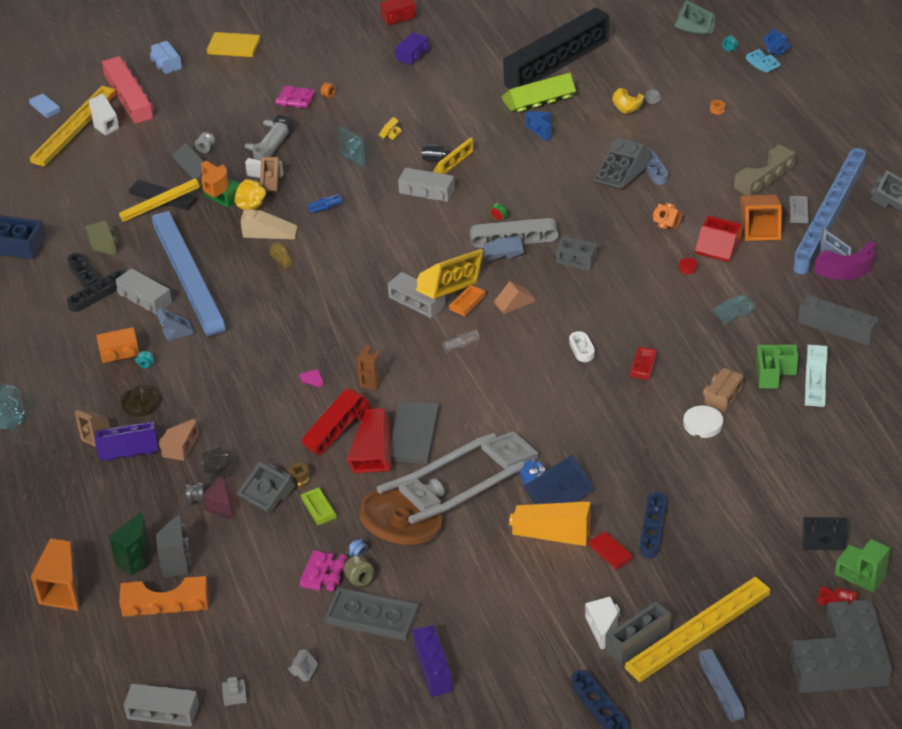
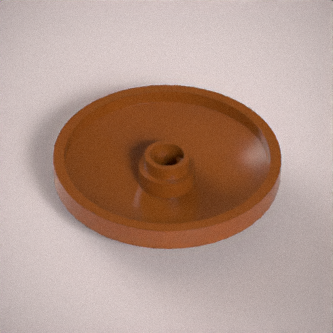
(388, 516)

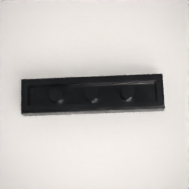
(149, 190)

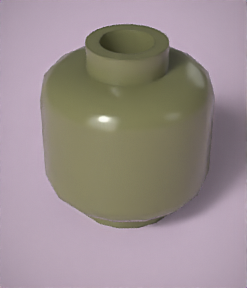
(358, 571)

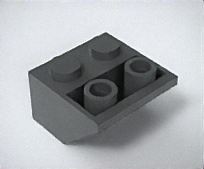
(173, 548)

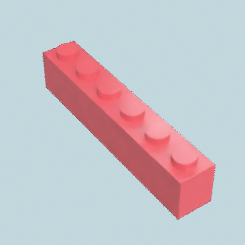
(127, 89)

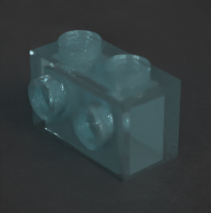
(10, 407)

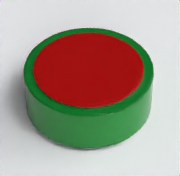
(498, 212)

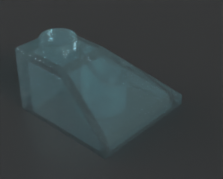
(352, 146)

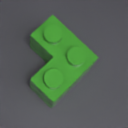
(773, 362)
(864, 566)

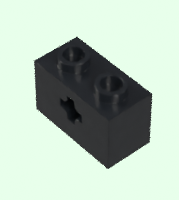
(824, 533)

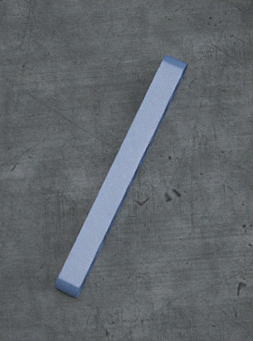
(829, 210)
(188, 274)

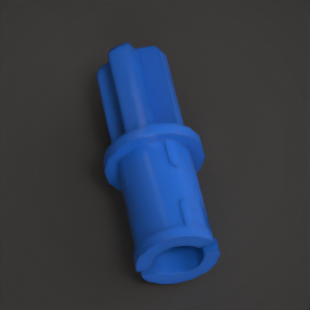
(324, 203)

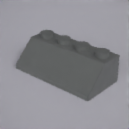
(839, 320)

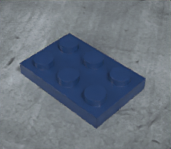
(559, 484)

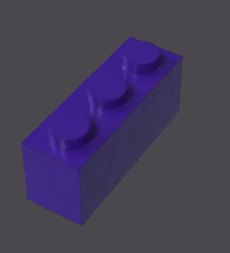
(126, 441)
(432, 660)

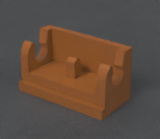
(367, 369)

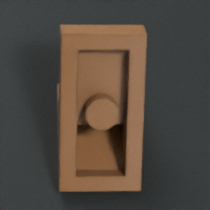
(269, 173)

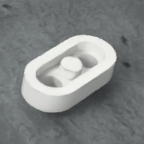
(581, 346)

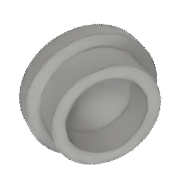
(652, 97)

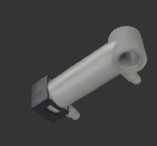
(282, 127)

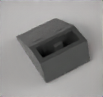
(622, 163)

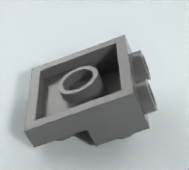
(887, 190)
(266, 487)

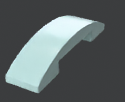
(815, 376)

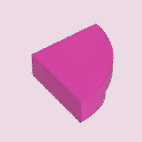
(312, 377)

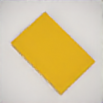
(233, 44)

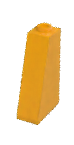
(553, 522)

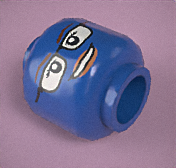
(531, 470)

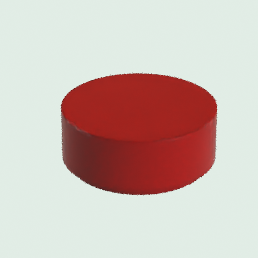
(687, 265)

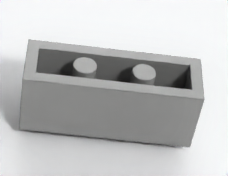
(426, 184)
(143, 291)
(404, 291)
(161, 704)

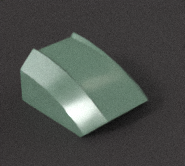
(695, 20)

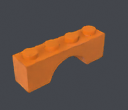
(188, 596)

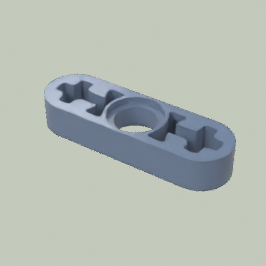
(653, 172)

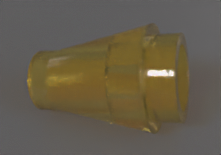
(280, 254)

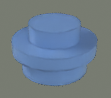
(357, 547)

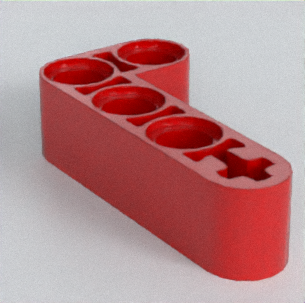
(335, 421)

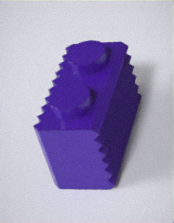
(412, 48)

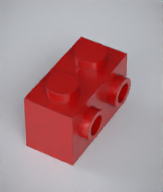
(397, 11)

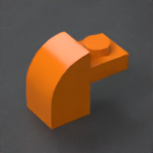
(214, 179)

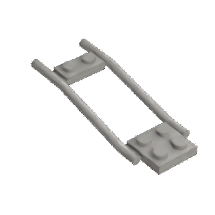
(507, 450)

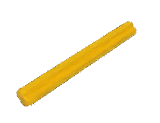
(159, 200)

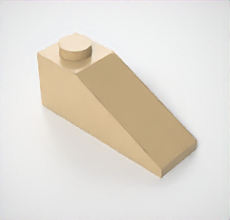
(264, 225)

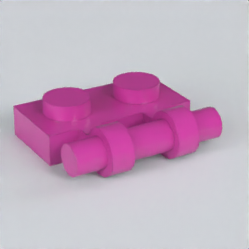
(295, 97)
(317, 569)

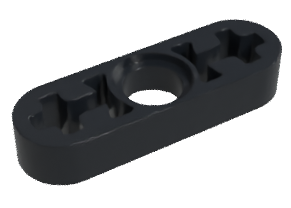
(82, 265)

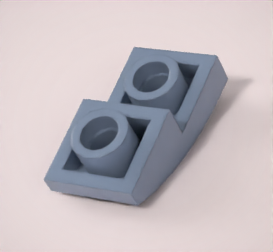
(508, 246)

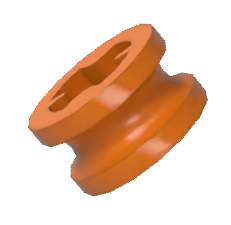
(328, 90)
(717, 107)

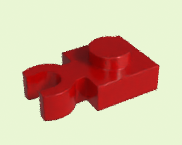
(839, 595)

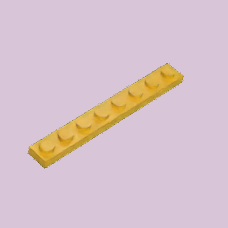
(68, 129)
(697, 629)

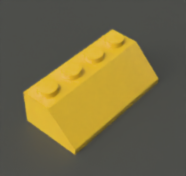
(450, 275)

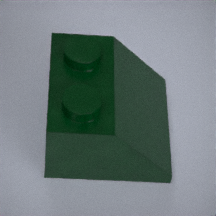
(131, 545)

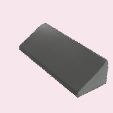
(189, 161)

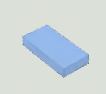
(44, 105)

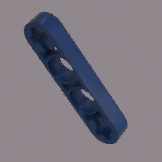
(650, 524)
(596, 706)

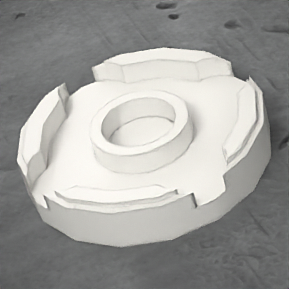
(703, 421)

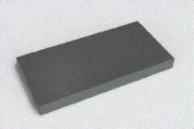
(413, 432)
(371, 613)

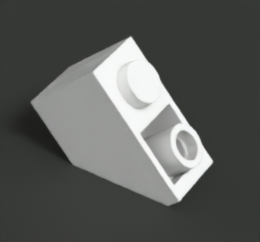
(103, 115)

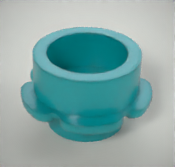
(730, 43)
(145, 359)

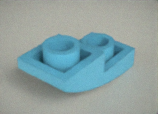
(762, 62)

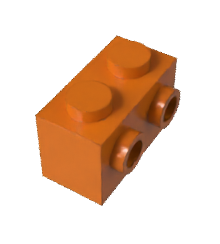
(117, 345)

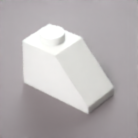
(602, 618)

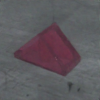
(216, 499)

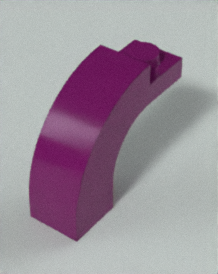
(846, 266)

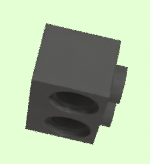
(577, 253)

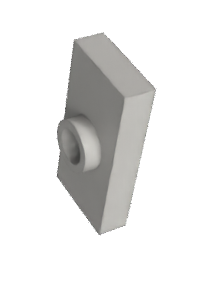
(798, 209)

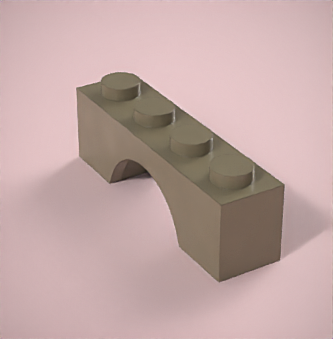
(753, 180)

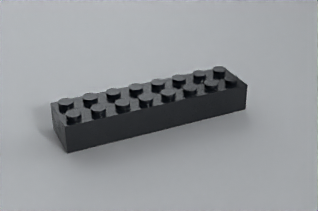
(556, 49)

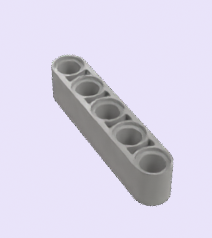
(528, 230)

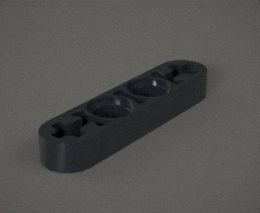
(80, 299)

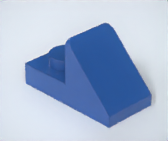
(539, 123)

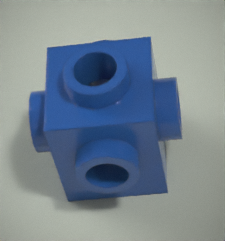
(776, 42)

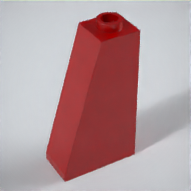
(371, 444)

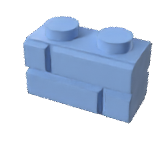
(165, 57)

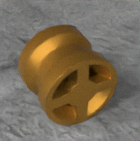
(300, 474)

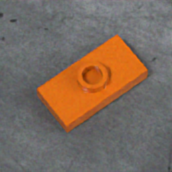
(467, 300)

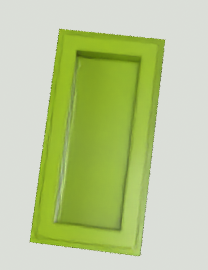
(318, 506)

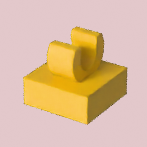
(390, 129)

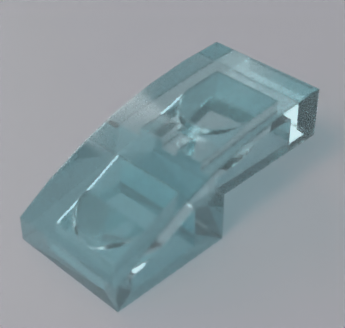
(731, 308)

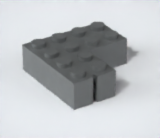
(849, 658)

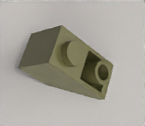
(102, 238)

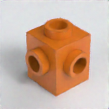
(667, 216)

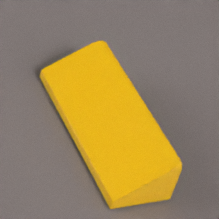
(455, 157)

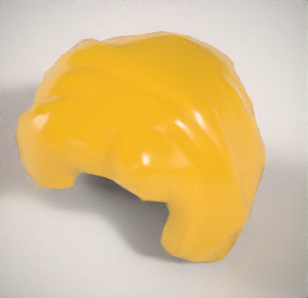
(626, 103)
(249, 195)

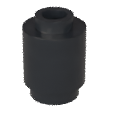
(433, 153)

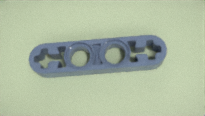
(721, 685)

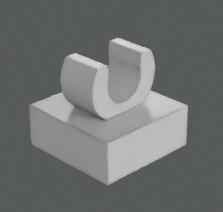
(303, 665)
(234, 691)

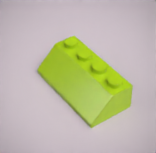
(539, 92)

